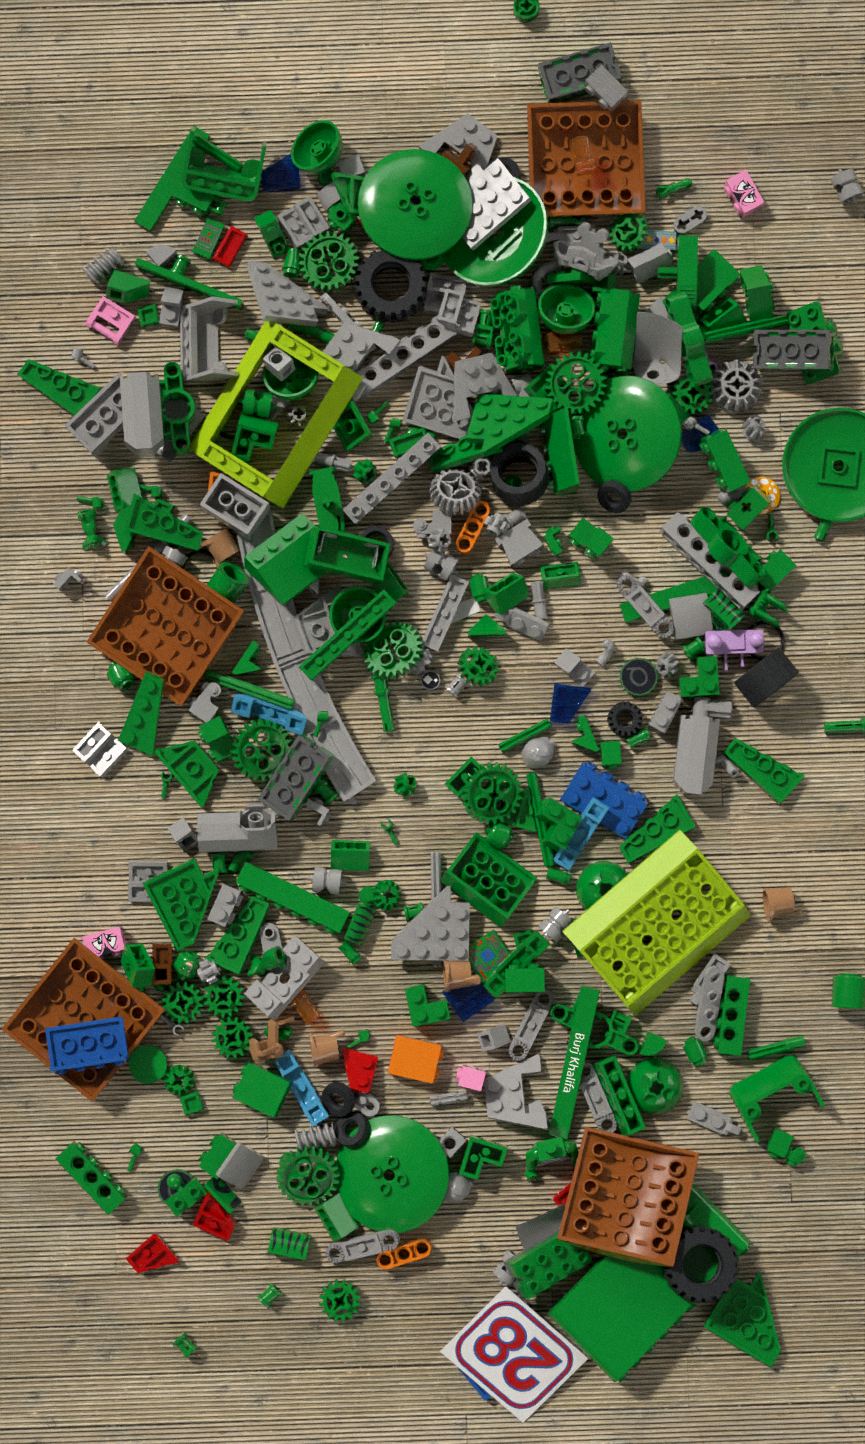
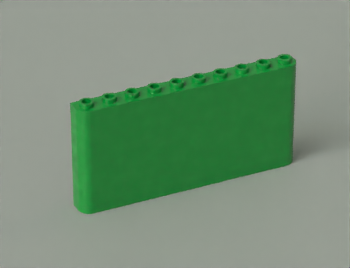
(628, 1306)

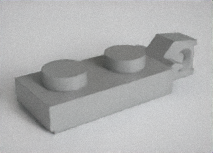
(565, 233)
(524, 623)
(715, 960)
(712, 1119)

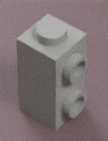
(647, 262)

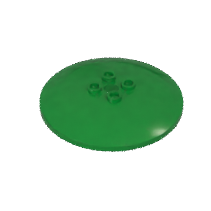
(410, 229)
(508, 255)
(651, 438)
(809, 462)
(418, 1168)

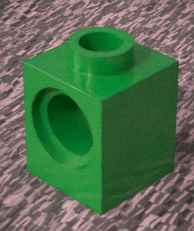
(610, 754)

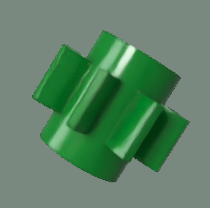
(364, 471)
(405, 784)

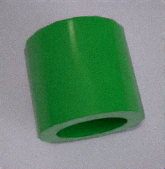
(229, 581)
(848, 991)

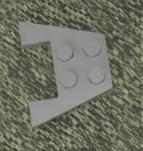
(463, 132)
(353, 344)
(477, 377)
(315, 627)
(506, 1095)

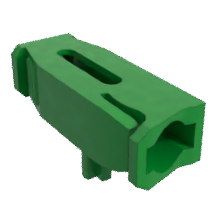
(685, 269)
(327, 499)

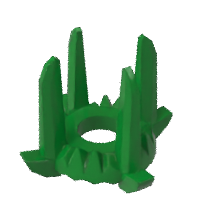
(758, 610)

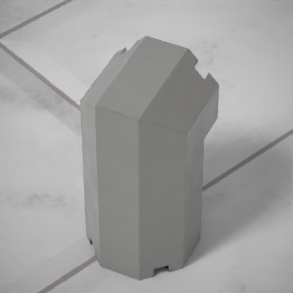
(142, 413)
(695, 754)
(238, 831)

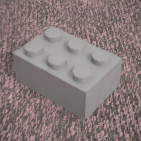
(235, 506)

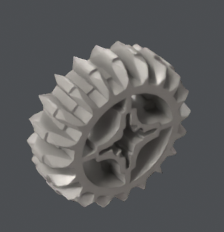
(455, 491)

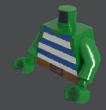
(549, 1152)

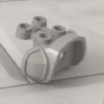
(586, 252)

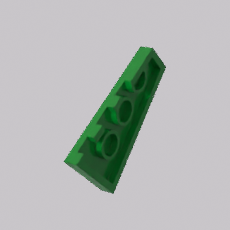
(153, 522)
(143, 717)
(236, 944)

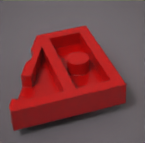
(359, 1070)
(214, 1218)
(151, 1255)

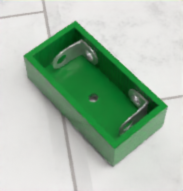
(364, 560)

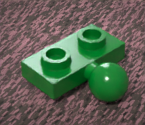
(185, 1195)

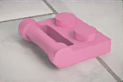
(112, 314)

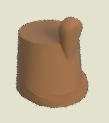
(221, 546)
(779, 902)
(458, 975)
(325, 1048)

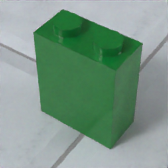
(262, 1089)

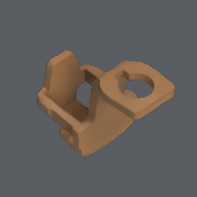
(270, 1047)

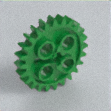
(313, 267)
(566, 369)
(377, 658)
(272, 736)
(508, 794)
(291, 1169)

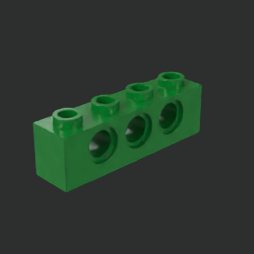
(734, 1045)
(619, 1096)
(80, 1175)

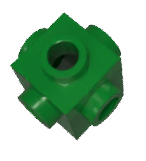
(342, 224)

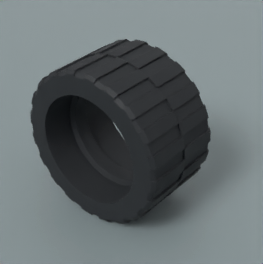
(514, 453)
(766, 677)

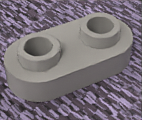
(272, 941)
(361, 1102)

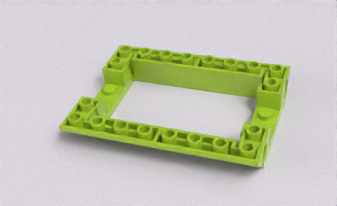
(313, 437)

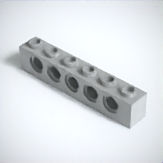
(414, 355)
(391, 478)
(670, 531)

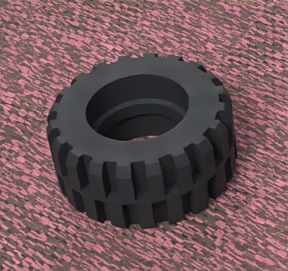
(396, 309)
(725, 1272)

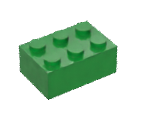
(724, 460)

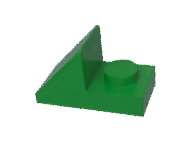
(245, 665)
(586, 741)

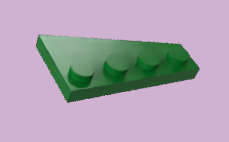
(60, 387)
(456, 454)
(762, 769)
(657, 830)

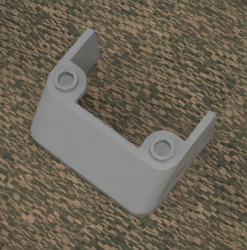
(200, 340)

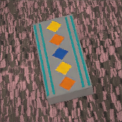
(667, 238)

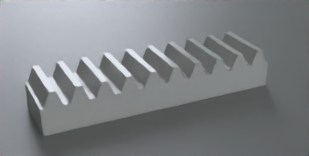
(445, 613)

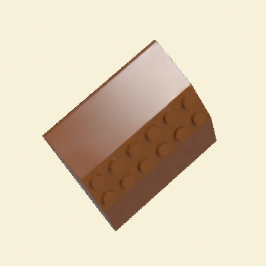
(614, 144)
(166, 625)
(77, 991)
(628, 1198)

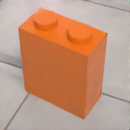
(415, 1059)

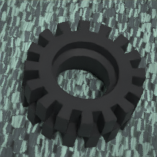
(613, 718)

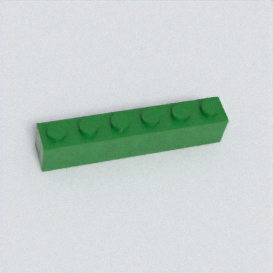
(293, 897)

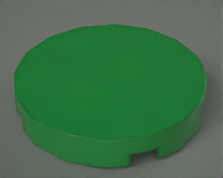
(148, 1064)

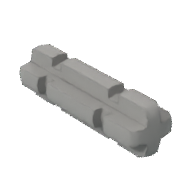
(448, 1098)

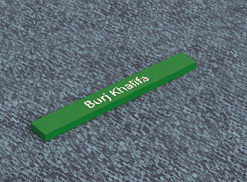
(574, 1061)

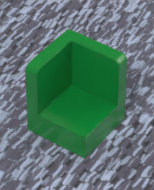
(604, 284)

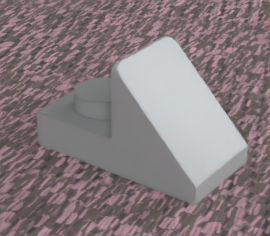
(171, 306)
(574, 667)

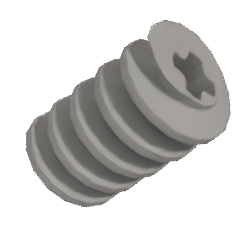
(103, 265)
(316, 1137)

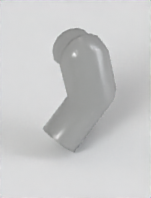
(607, 653)
(727, 764)

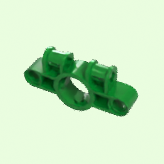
(692, 340)
(176, 429)
(729, 546)
(614, 1037)

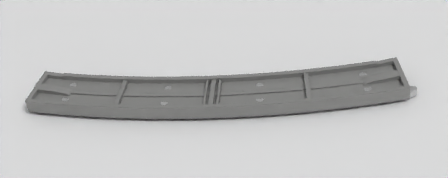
(347, 768)

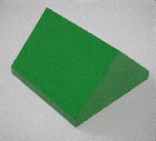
(352, 428)

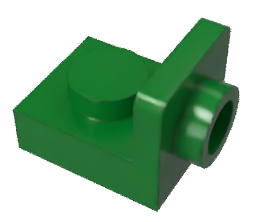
(552, 543)

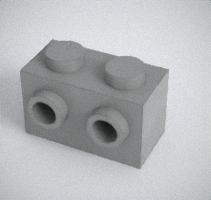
(224, 905)

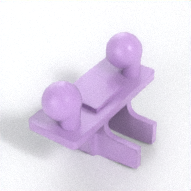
(734, 643)

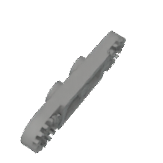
(340, 313)
(645, 606)
(709, 1003)
(530, 1025)
(596, 1099)
(362, 1246)

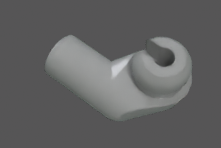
(730, 497)
(642, 580)

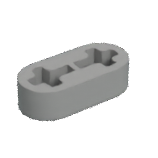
(692, 223)

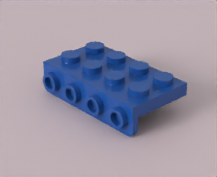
(623, 803)
(87, 1045)

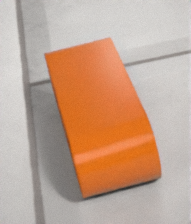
(466, 535)
(414, 1254)

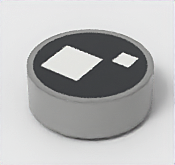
(430, 680)

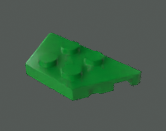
(348, 190)
(191, 768)
(524, 814)

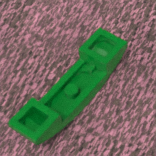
(523, 954)

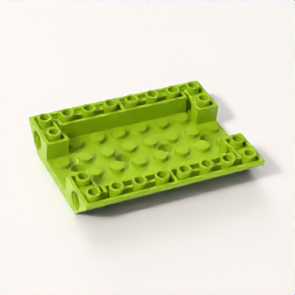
(644, 906)

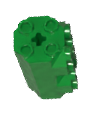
(615, 330)
(520, 338)

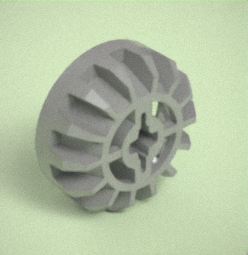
(719, 387)

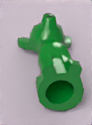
(88, 523)
(271, 959)

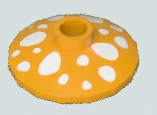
(770, 489)

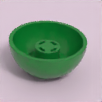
(317, 147)
(566, 308)
(296, 385)
(348, 604)
(589, 883)
(651, 1076)

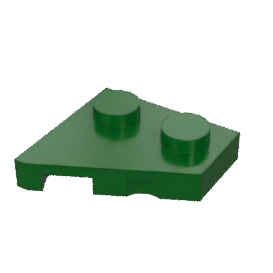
(576, 277)

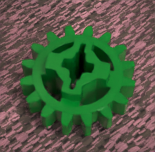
(631, 238)
(684, 394)
(478, 666)
(230, 1002)
(174, 1004)
(224, 1032)
(347, 1305)

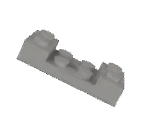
(270, 993)

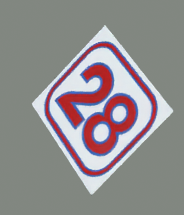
(514, 1354)

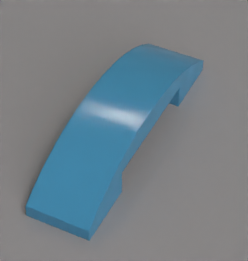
(247, 705)
(590, 819)
(302, 1088)

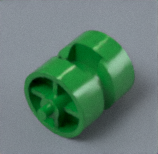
(257, 403)

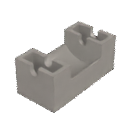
(99, 418)

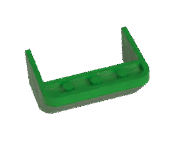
(222, 181)
(766, 1082)

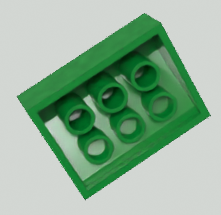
(560, 453)
(281, 560)
(488, 879)

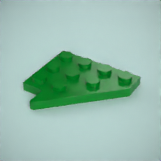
(505, 418)
(181, 899)
(746, 1320)

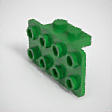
(713, 280)
(812, 318)

